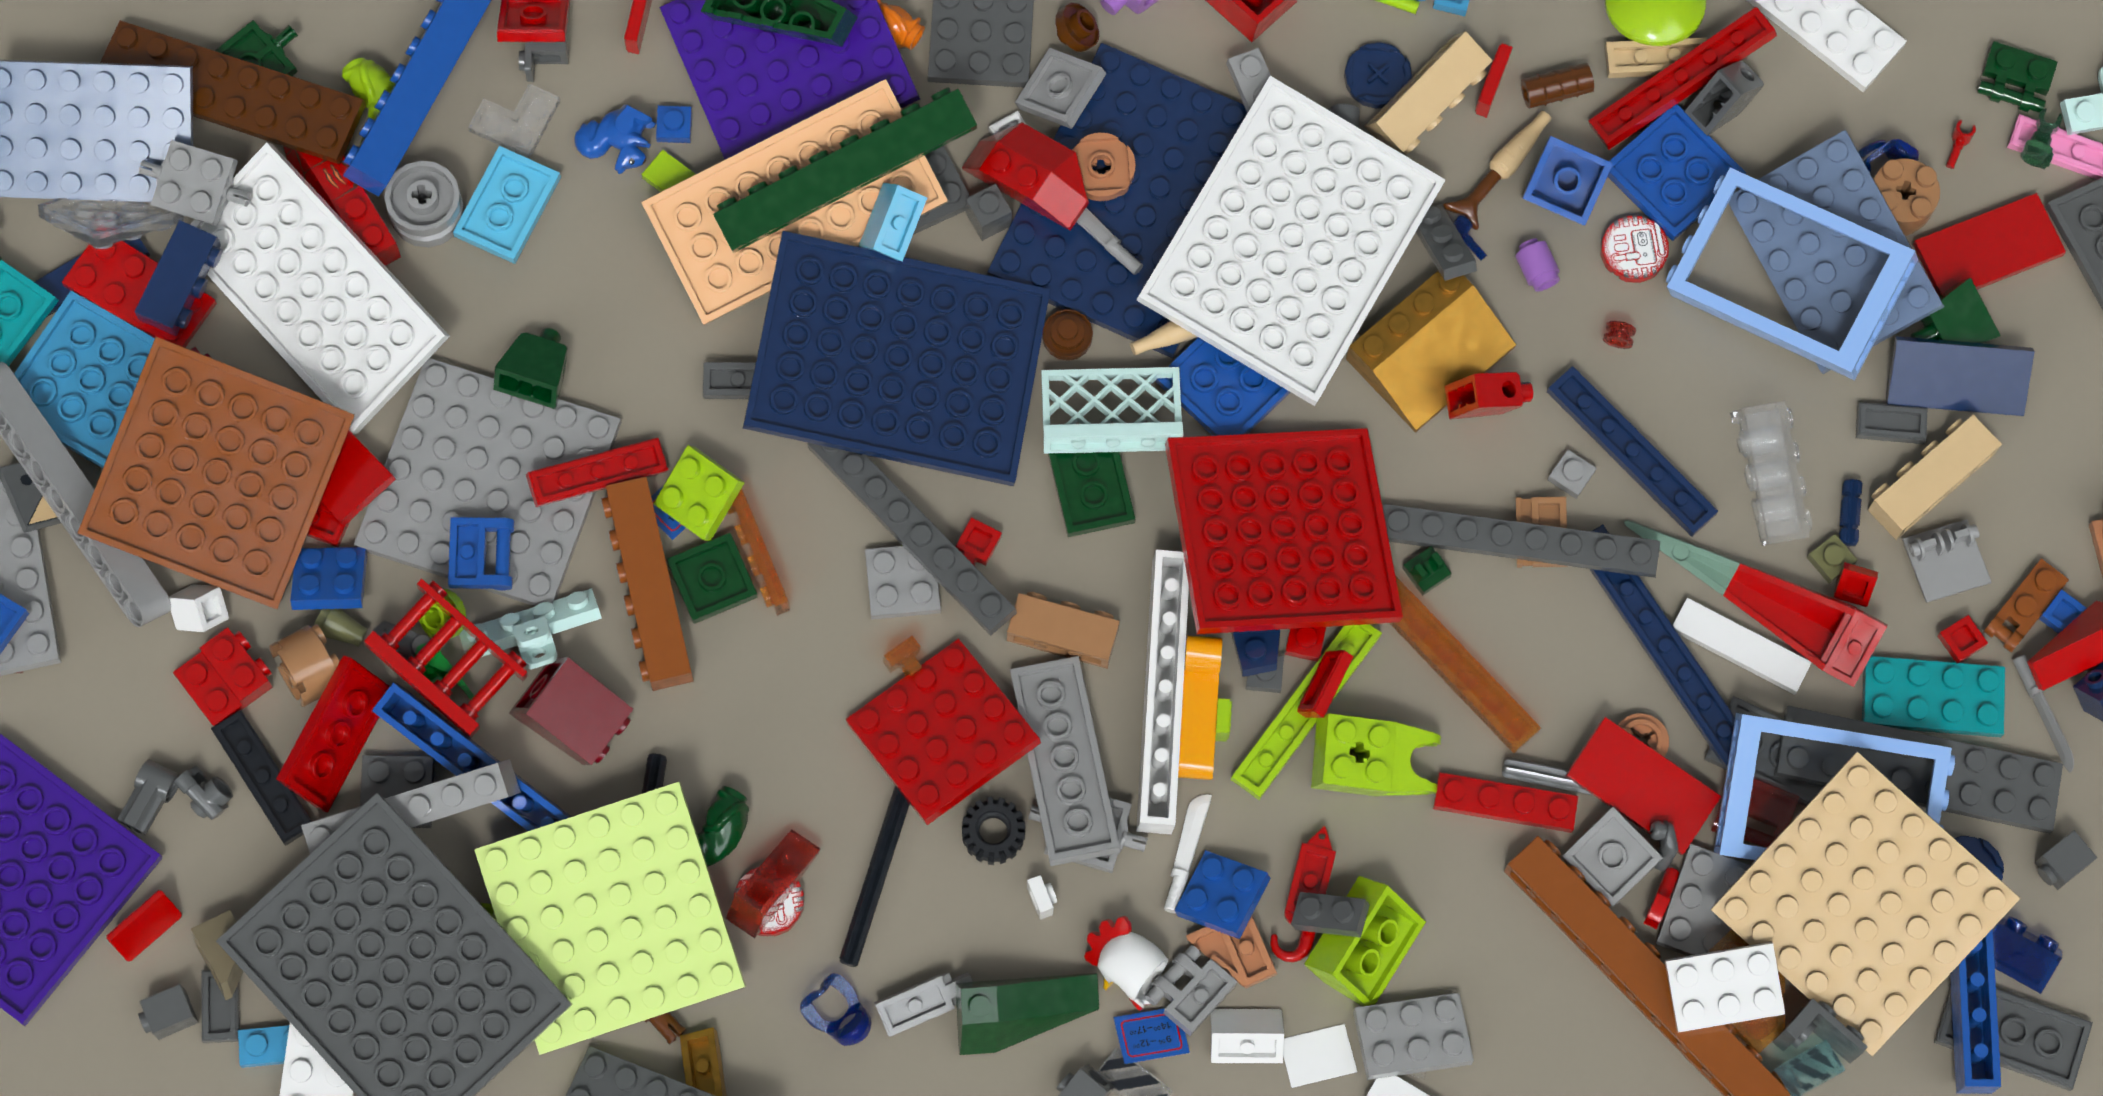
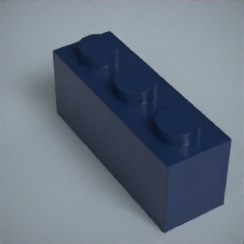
(179, 278)

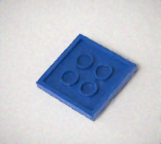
(1671, 171)
(1222, 391)

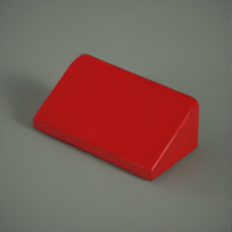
(144, 926)

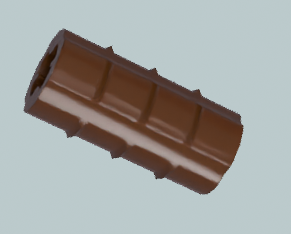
(1557, 85)

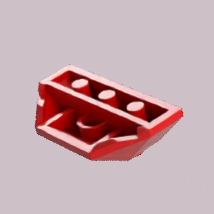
(1032, 172)

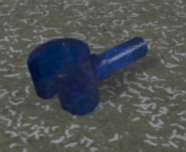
(1464, 226)

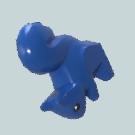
(617, 129)

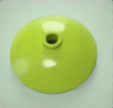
(1656, 20)

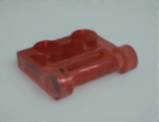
(1768, 806)

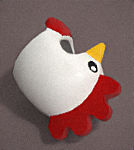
(1125, 959)

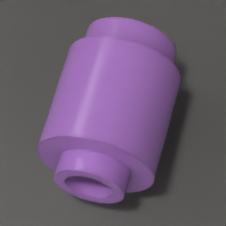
(1538, 264)

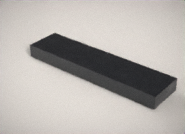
(260, 776)

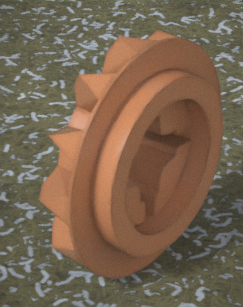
(1644, 725)

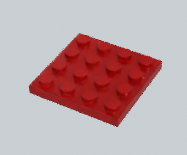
(943, 731)

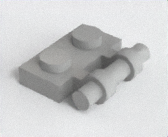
(1199, 997)

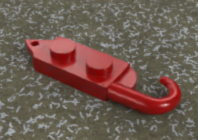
(1310, 876)

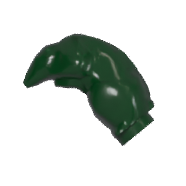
(723, 825)

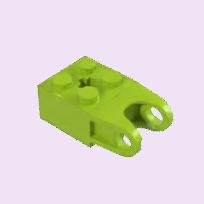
(1382, 756)

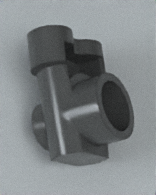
(207, 796)

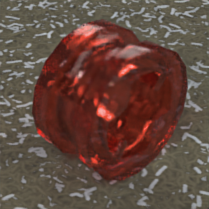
(1619, 334)

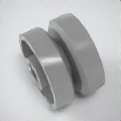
(424, 203)

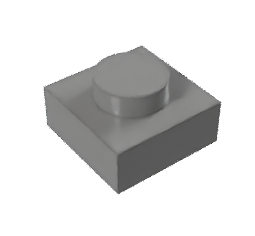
(1572, 474)

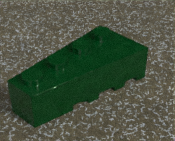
(804, 19)

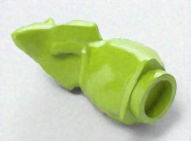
(367, 82)

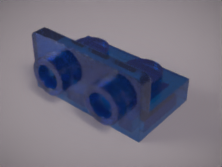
(2024, 955)

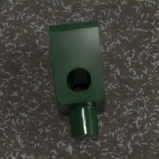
(1961, 319)
(533, 368)

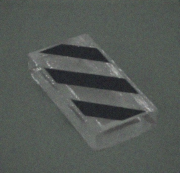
(1131, 1078)

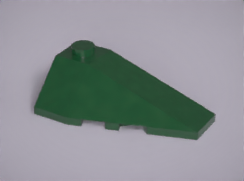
(1013, 1010)

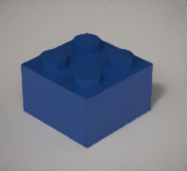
(1567, 180)

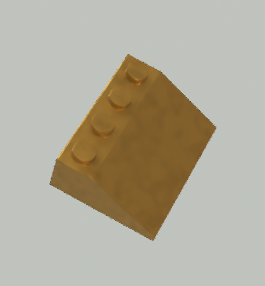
(1428, 343)

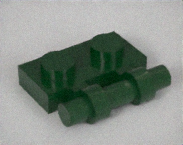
(2018, 69)

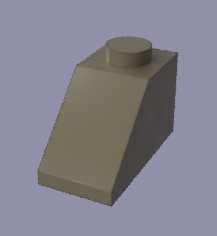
(220, 964)

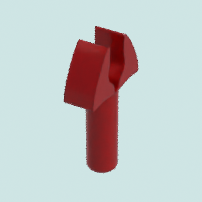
(1662, 898)

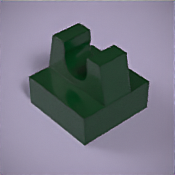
(1427, 570)

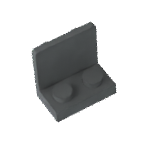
(1821, 1020)

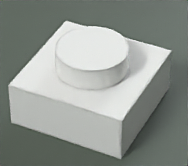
(1042, 896)

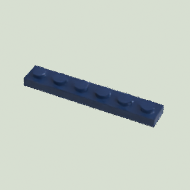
(1632, 451)

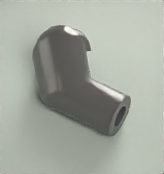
(1668, 848)

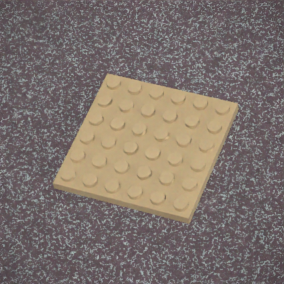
(1866, 902)

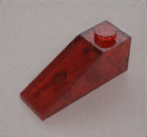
(771, 883)

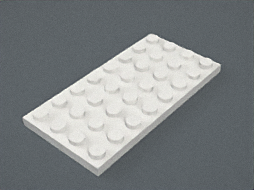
(318, 291)

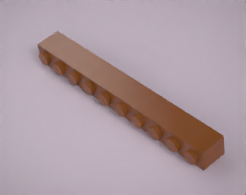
(1635, 969)

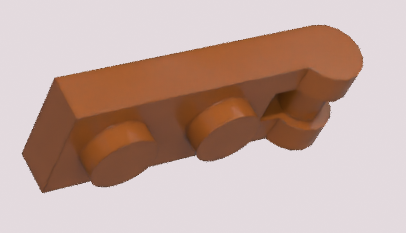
(2027, 604)

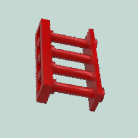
(440, 691)

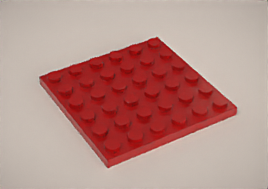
(1282, 531)

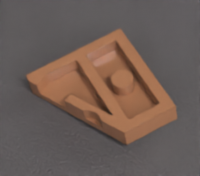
(1241, 958)

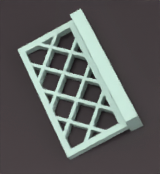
(1107, 435)

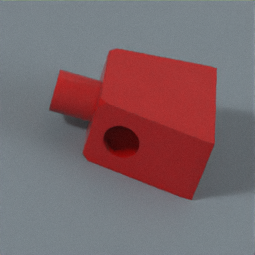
(1486, 395)

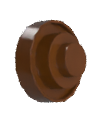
(1077, 27)
(1067, 334)

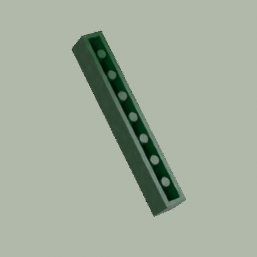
(845, 170)

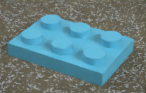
(507, 204)

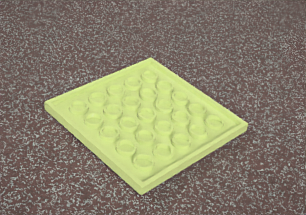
(614, 913)

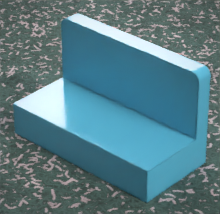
(893, 221)

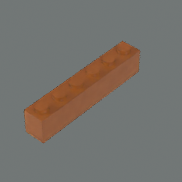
(649, 584)

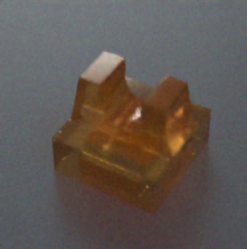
(904, 657)

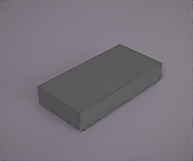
(1891, 423)
(219, 1015)

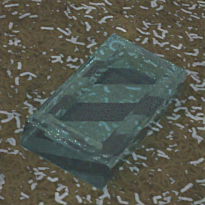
(1810, 1069)

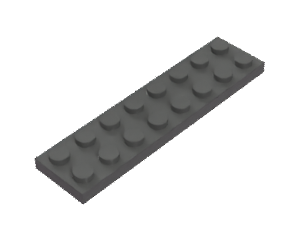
(1982, 786)

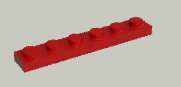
(1682, 78)

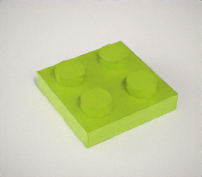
(699, 493)

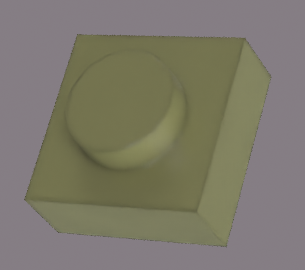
(1830, 558)

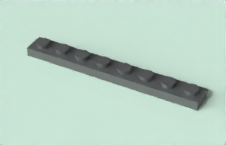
(918, 536)
(1522, 540)

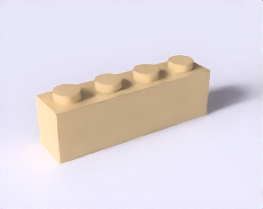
(1429, 93)
(1934, 476)

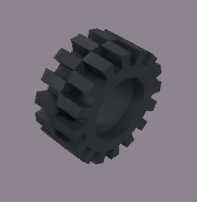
(993, 851)

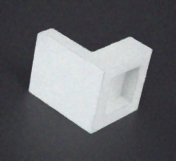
(198, 608)

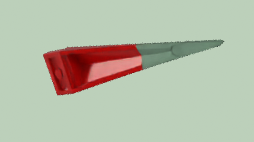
(1817, 626)

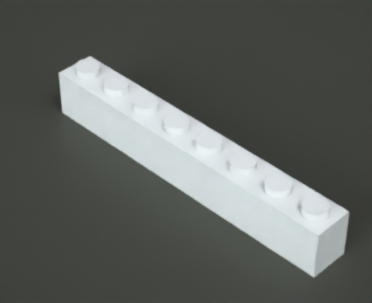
(1163, 694)

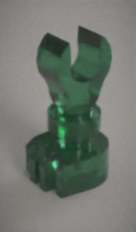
(2038, 151)

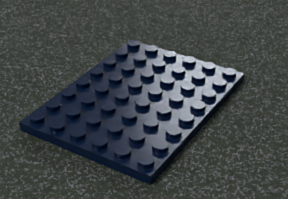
(1176, 143)
(897, 359)

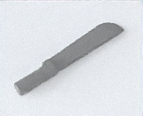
(1109, 241)
(2045, 712)

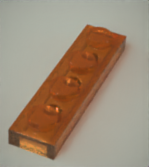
(760, 560)

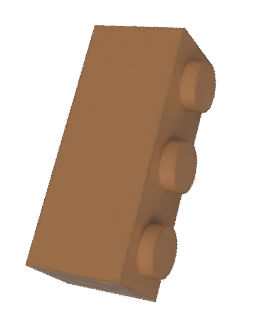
(1063, 629)

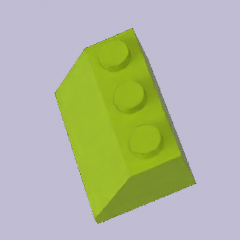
(1367, 963)

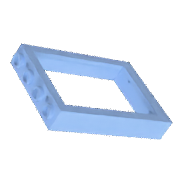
(1871, 317)
(1743, 762)

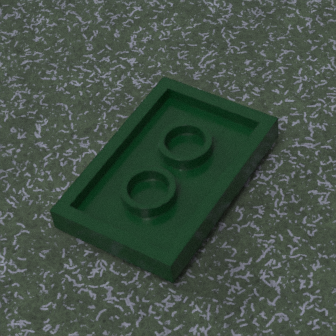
(1091, 491)

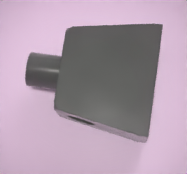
(1731, 86)

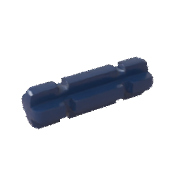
(1850, 512)

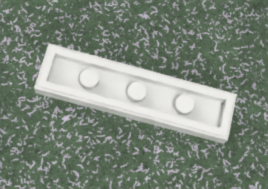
(1741, 646)

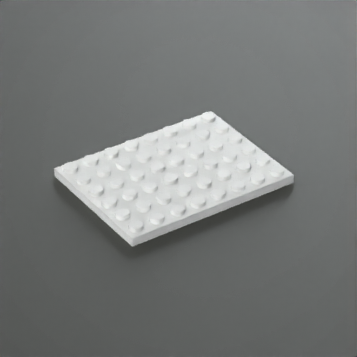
(1291, 240)

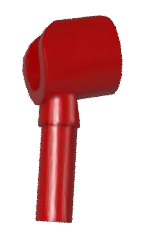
(1960, 139)

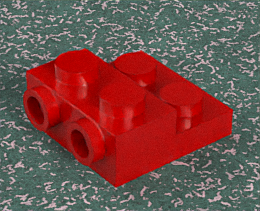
(224, 676)

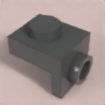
(542, 54)

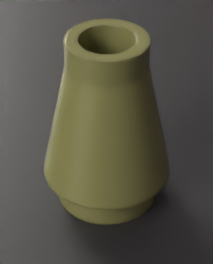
(340, 626)

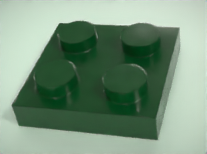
(712, 578)

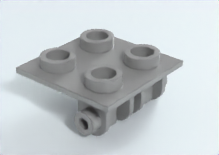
(1947, 560)

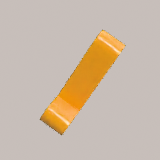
(1199, 707)

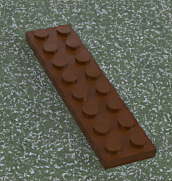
(248, 95)

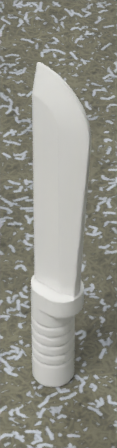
(1188, 843)

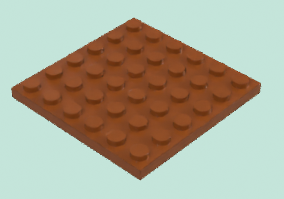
(216, 473)

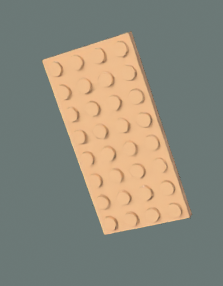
(695, 244)

